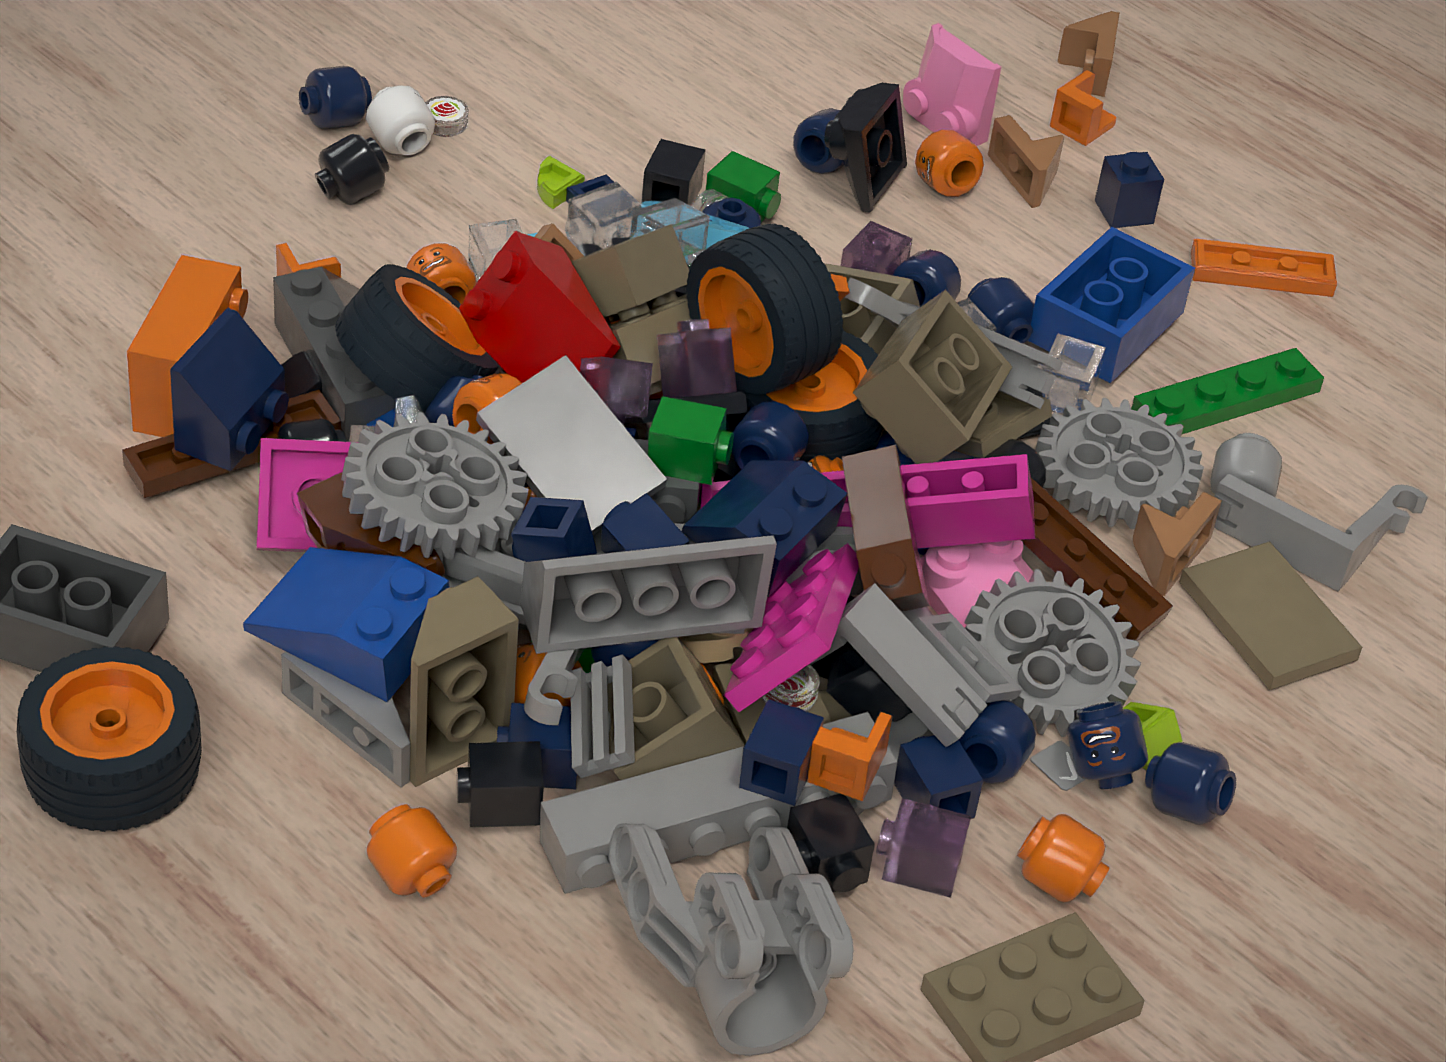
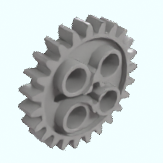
(1117, 461)
(434, 485)
(1055, 650)

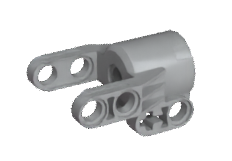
(751, 960)

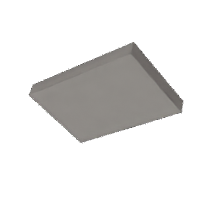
(571, 442)

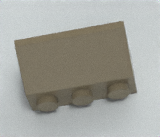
(460, 677)

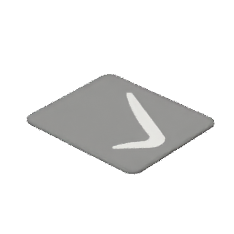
(1058, 765)

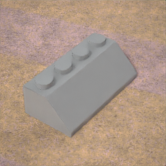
(647, 593)

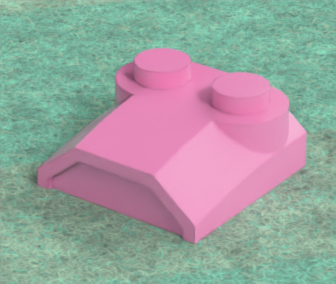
(953, 88)
(961, 572)

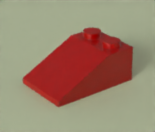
(535, 310)

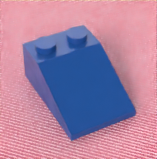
(349, 615)

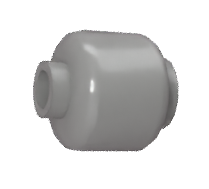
(1250, 460)

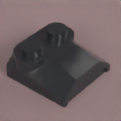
(869, 141)

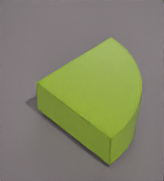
(554, 180)

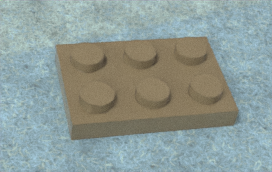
(1032, 994)

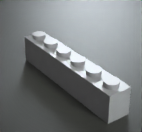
(689, 805)

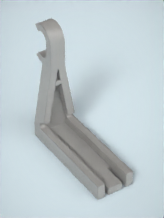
(1020, 356)
(1305, 540)
(505, 577)
(908, 664)

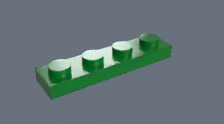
(1233, 391)

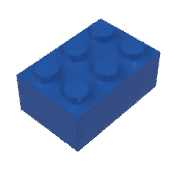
(1113, 297)

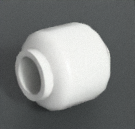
(400, 120)

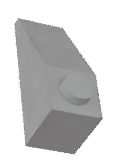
(351, 714)

